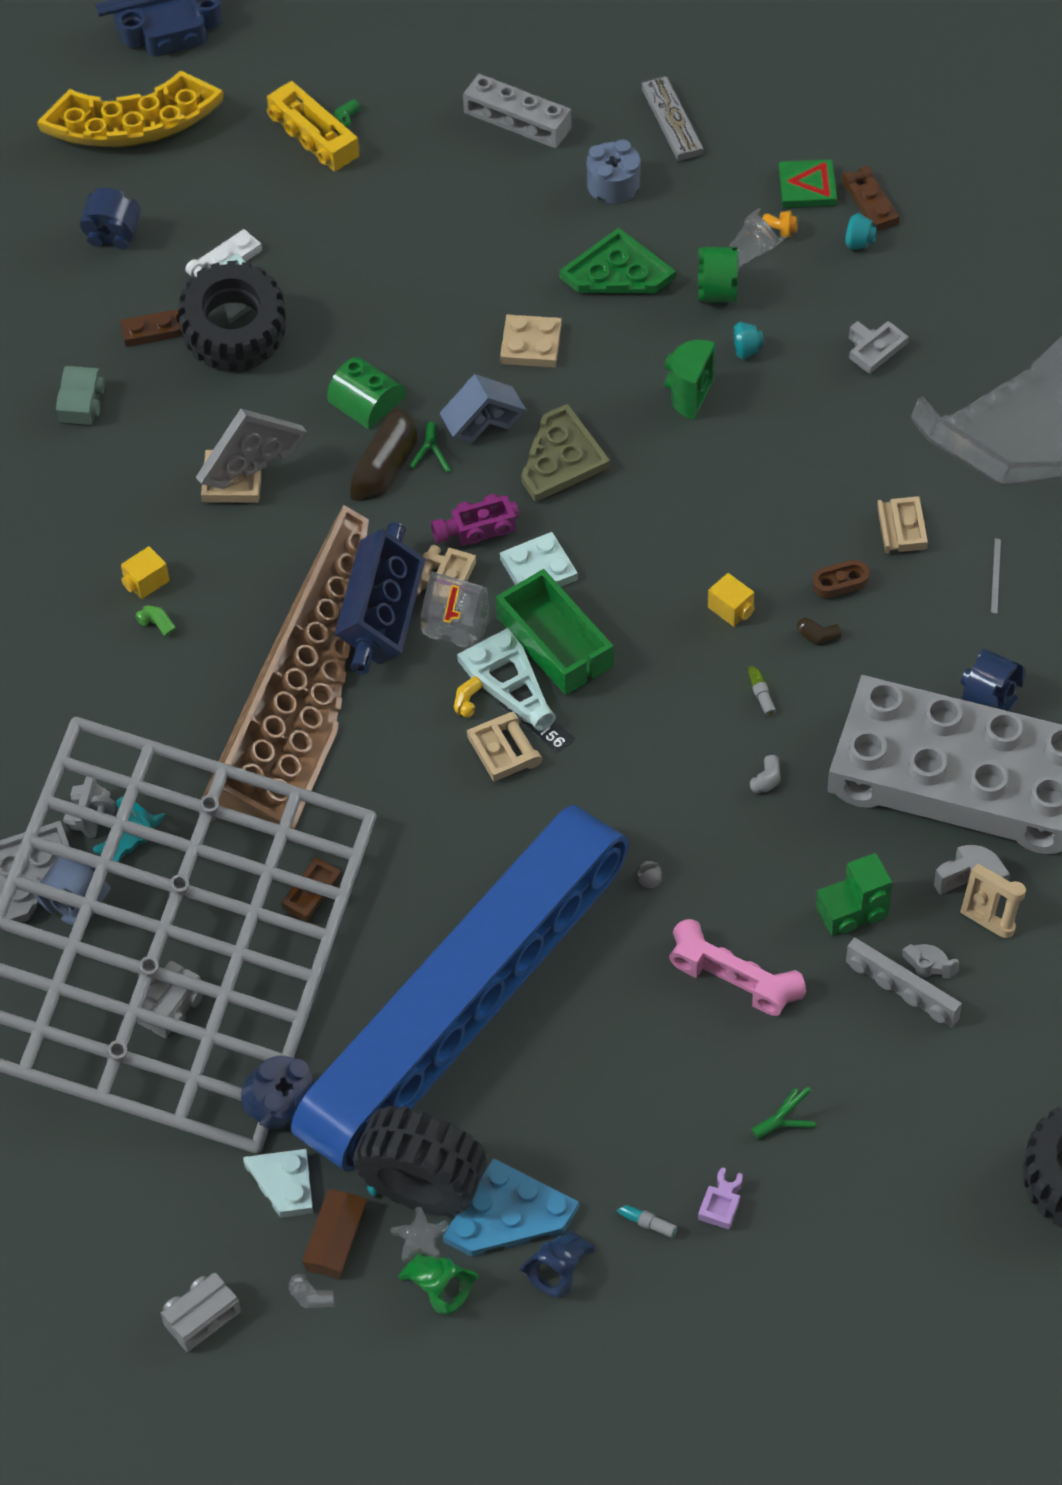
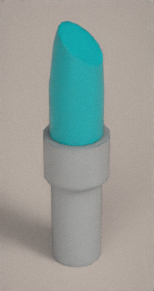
(648, 1220)

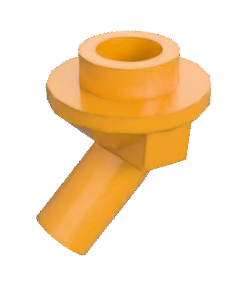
(786, 224)

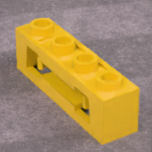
(317, 122)

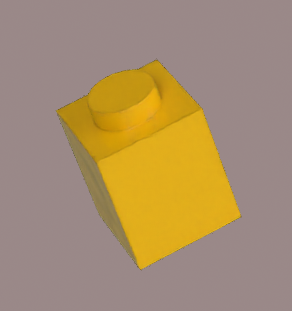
(144, 573)
(731, 600)

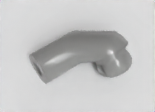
(769, 778)

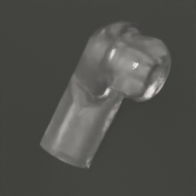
(307, 1295)

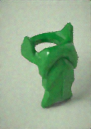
(434, 1275)

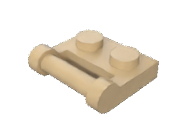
(495, 750)
(983, 898)

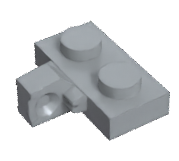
(875, 346)

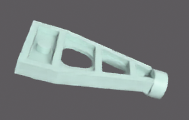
(496, 652)

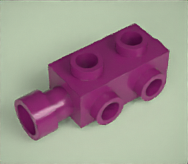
(478, 521)

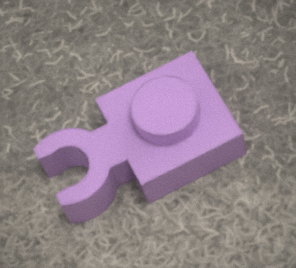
(721, 1202)

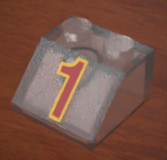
(455, 610)

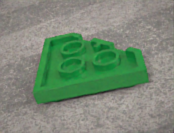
(617, 266)

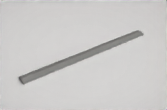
(995, 582)

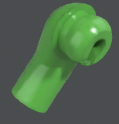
(156, 616)

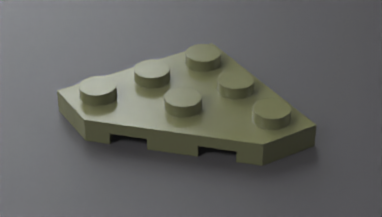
(561, 455)

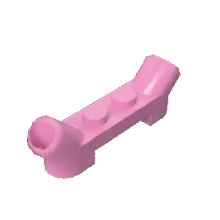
(768, 990)

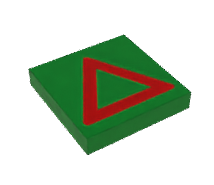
(807, 183)

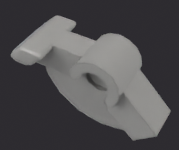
(930, 960)

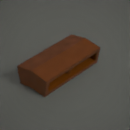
(334, 1233)

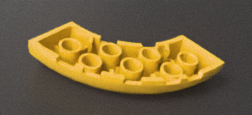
(131, 118)

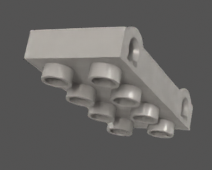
(952, 763)

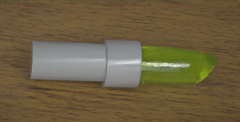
(761, 691)

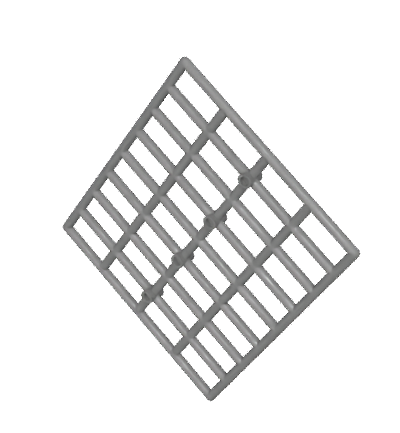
(179, 890)

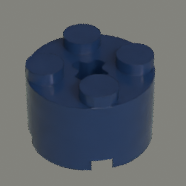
(109, 218)
(993, 681)
(276, 1090)

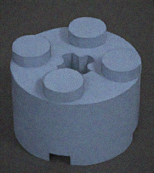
(613, 171)
(71, 878)

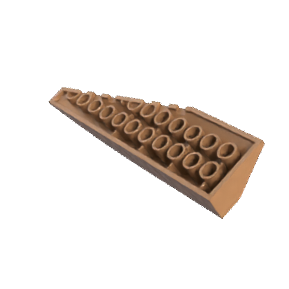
(298, 692)

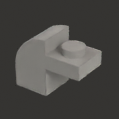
(957, 873)

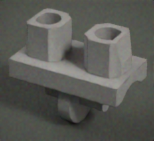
(93, 797)

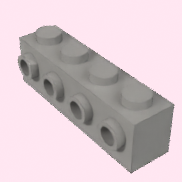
(517, 111)

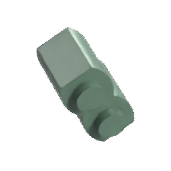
(79, 395)

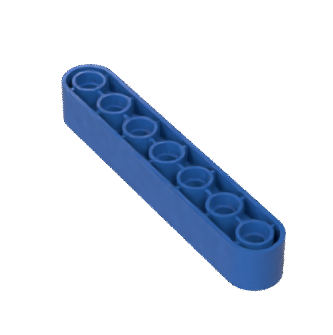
(462, 983)

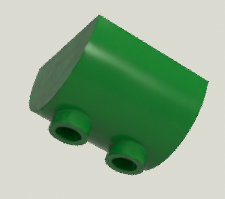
(690, 375)
(364, 392)

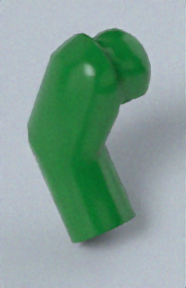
(344, 112)

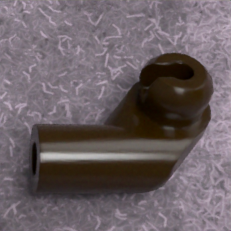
(817, 634)

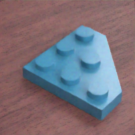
(509, 1212)

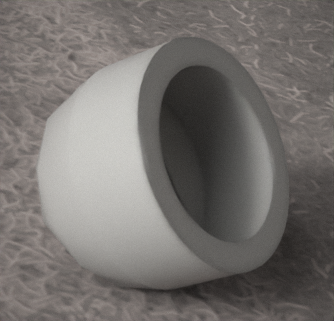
(651, 874)

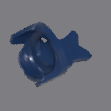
(563, 1257)

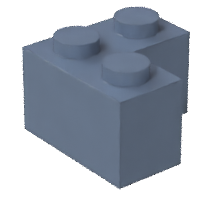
(481, 404)

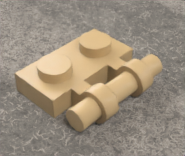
(453, 564)

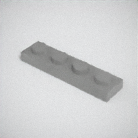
(903, 982)

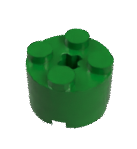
(718, 274)

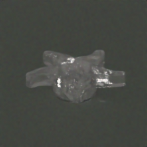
(420, 1236)

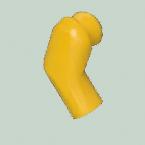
(463, 694)

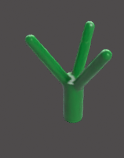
(430, 442)
(777, 1120)

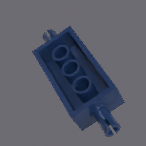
(380, 597)

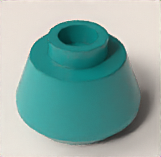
(860, 232)
(747, 340)

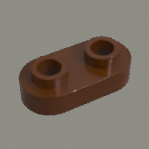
(839, 578)

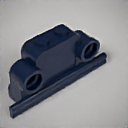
(162, 24)

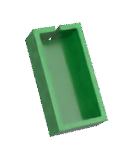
(554, 631)

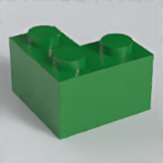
(858, 899)

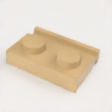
(902, 524)

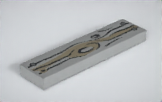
(672, 118)

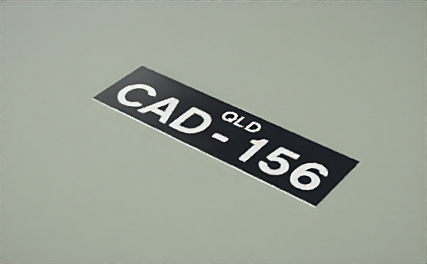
(554, 736)

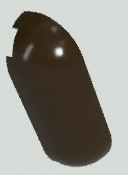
(384, 456)

